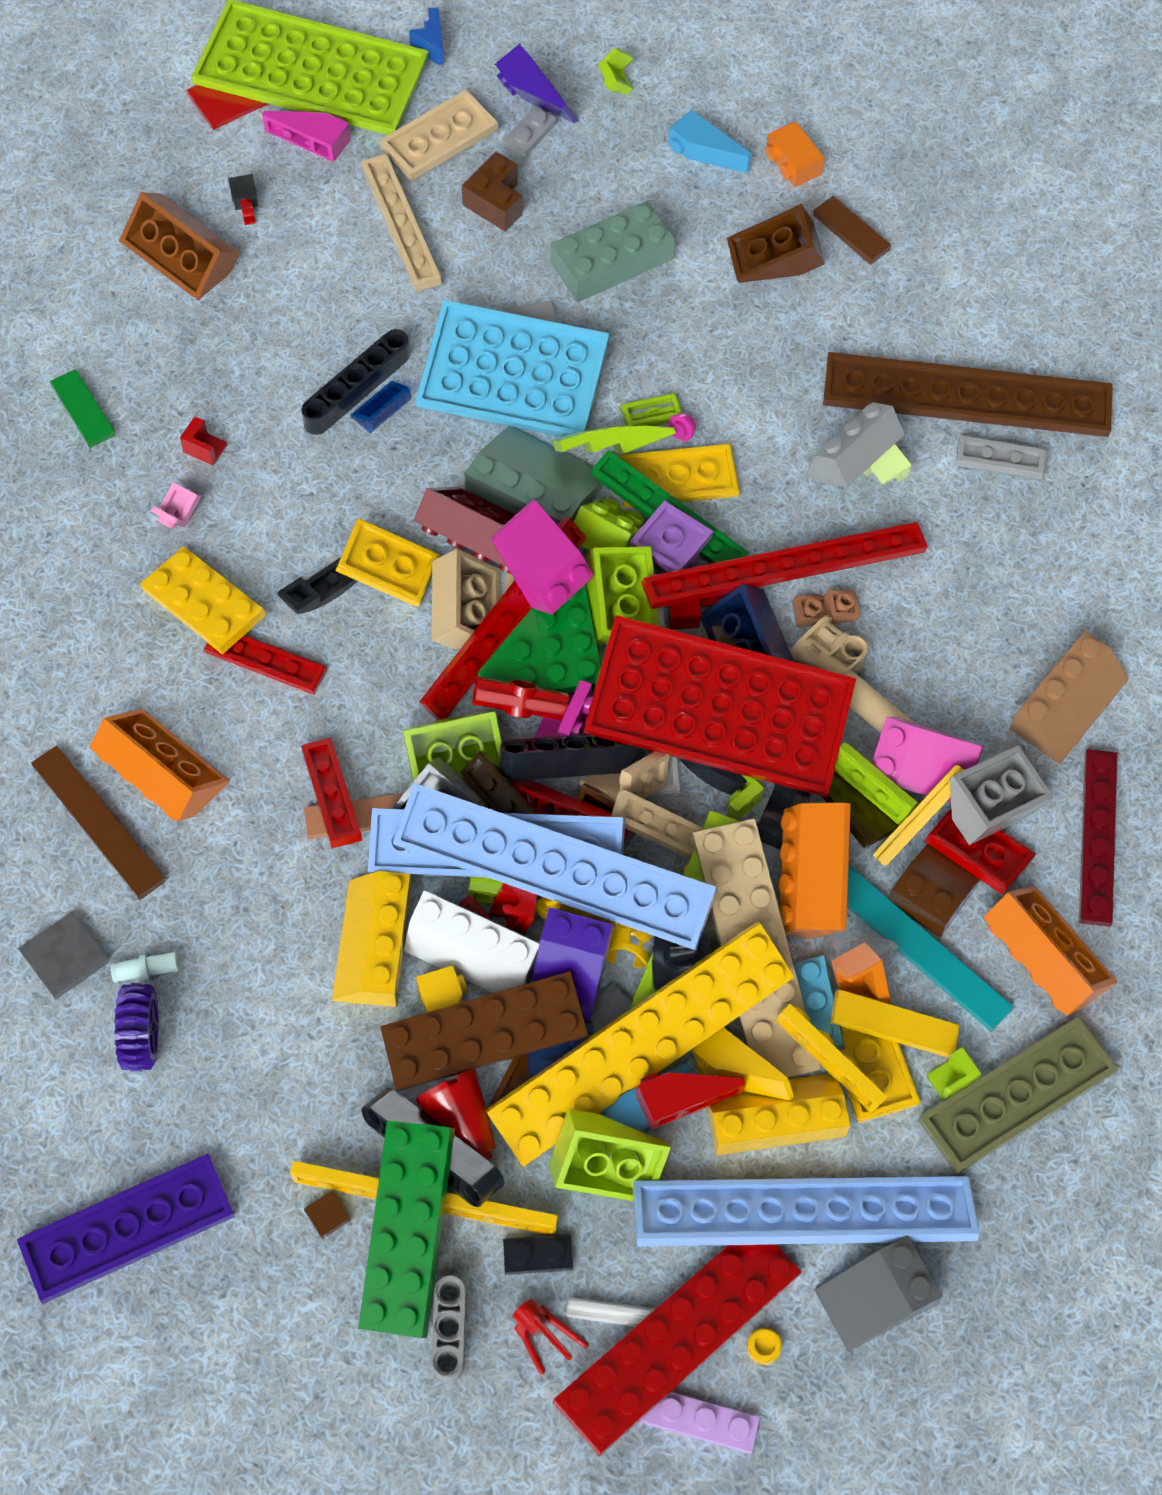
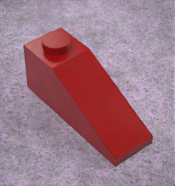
(680, 1094)

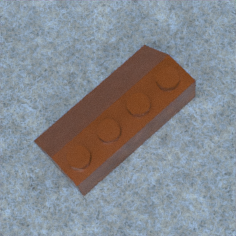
(177, 244)

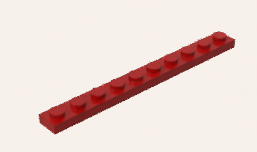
(783, 565)

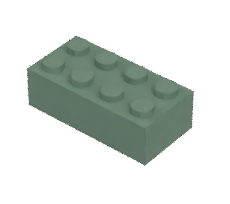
(612, 251)

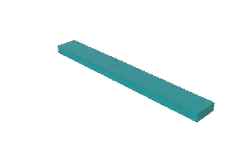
(926, 952)

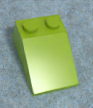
(604, 1156)

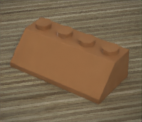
(1070, 698)

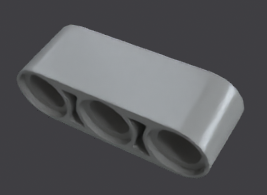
(444, 1313)

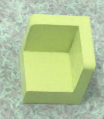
(890, 466)

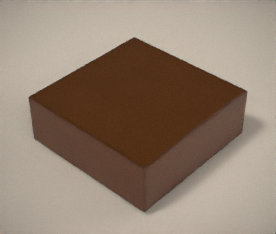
(327, 1214)

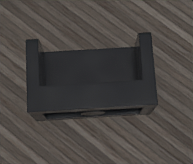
(770, 822)

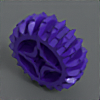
(136, 1027)

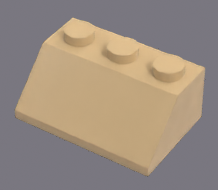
(461, 596)

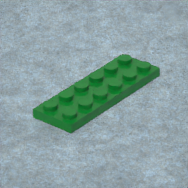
(406, 1229)

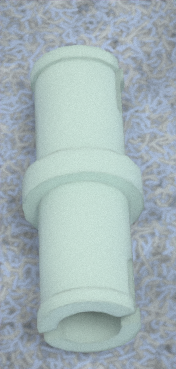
(145, 967)

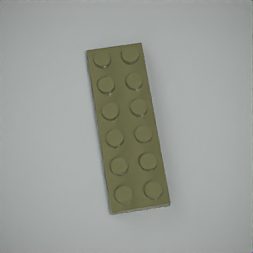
(1017, 1095)

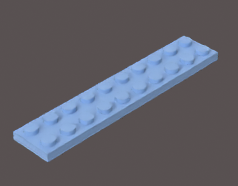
(555, 866)
(804, 1211)

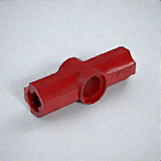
(520, 698)

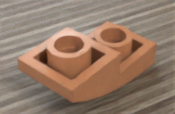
(838, 604)

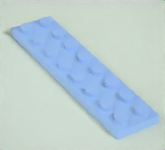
(388, 857)

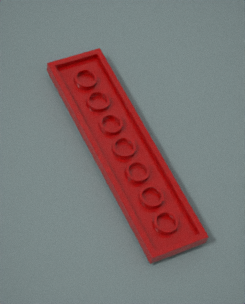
(674, 1341)

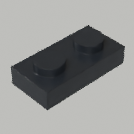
(537, 1254)

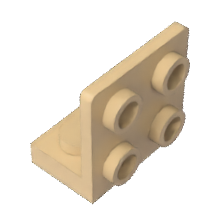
(639, 778)

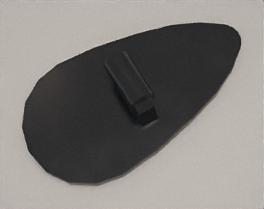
(673, 959)

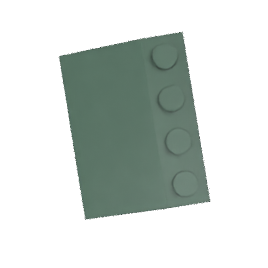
(524, 469)

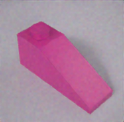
(309, 130)

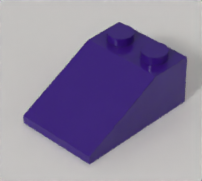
(525, 78)
(576, 946)

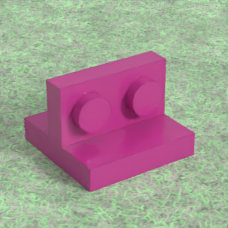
(574, 718)

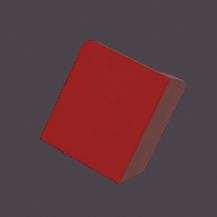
(200, 444)

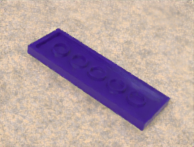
(125, 1228)

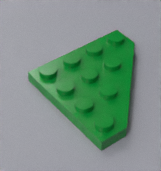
(550, 649)

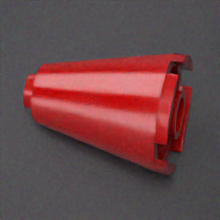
(462, 1107)

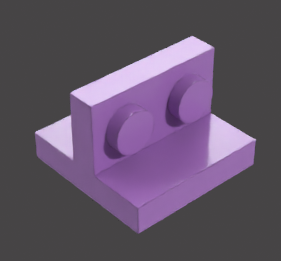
(673, 538)

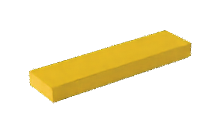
(894, 1023)

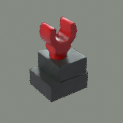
(244, 196)

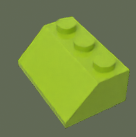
(618, 587)
(452, 740)

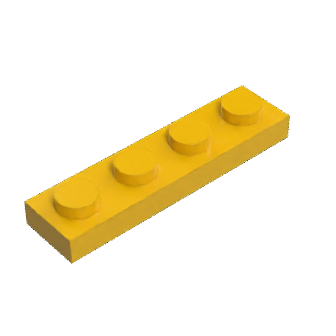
(839, 1065)

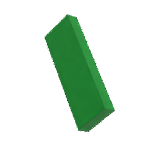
(82, 408)

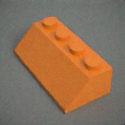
(157, 763)
(814, 869)
(1049, 949)

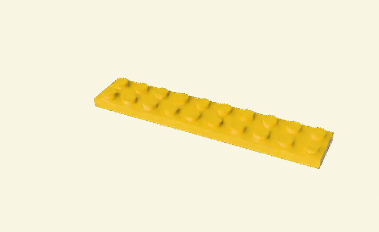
(641, 1041)

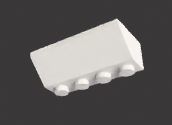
(471, 943)

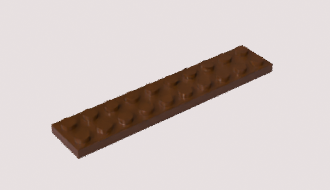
(969, 394)

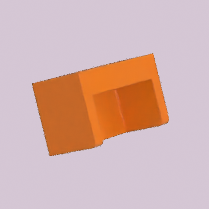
(862, 973)

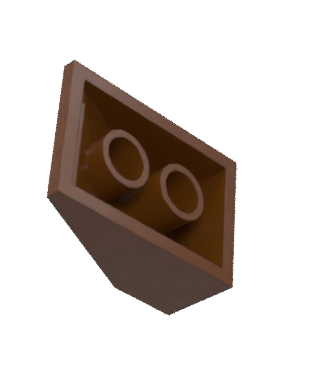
(776, 247)
(933, 890)

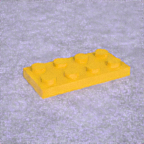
(203, 600)

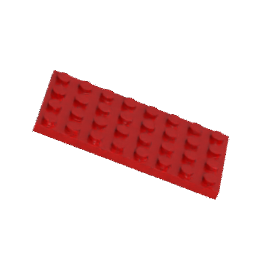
(720, 706)

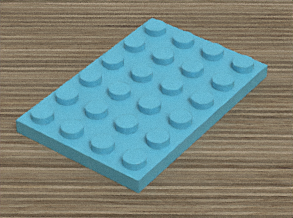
(512, 369)

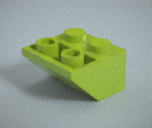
(607, 524)

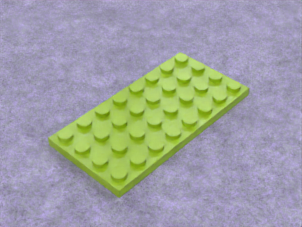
(310, 67)

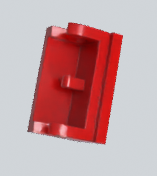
(515, 906)

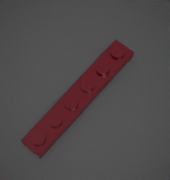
(1098, 838)

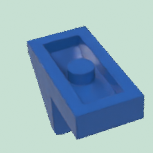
(429, 37)

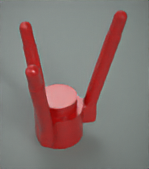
(533, 1320)

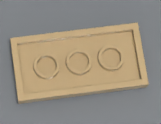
(438, 135)

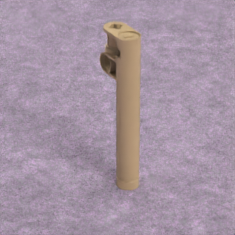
(827, 649)

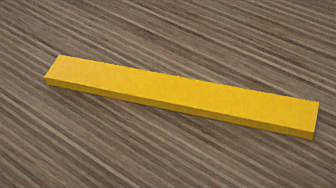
(454, 1205)

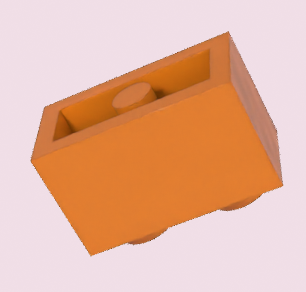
(794, 154)

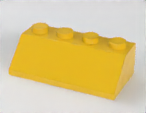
(373, 939)
(765, 1122)

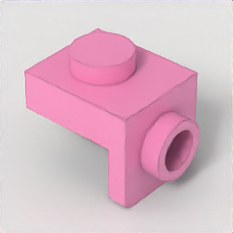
(177, 506)

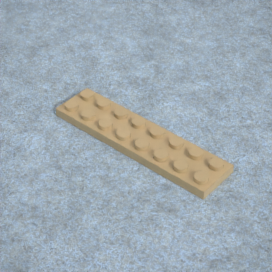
(736, 864)

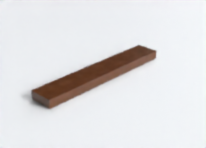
(98, 822)

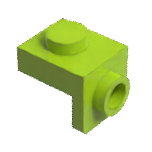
(613, 73)

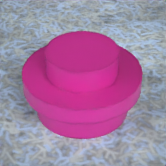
(683, 425)

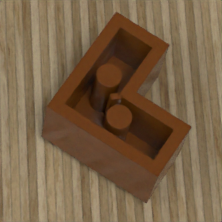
(491, 192)

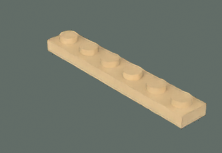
(401, 222)

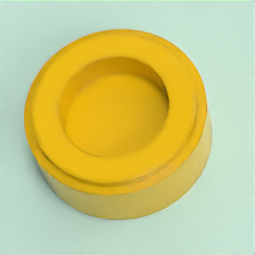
(764, 1346)

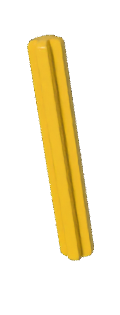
(916, 819)

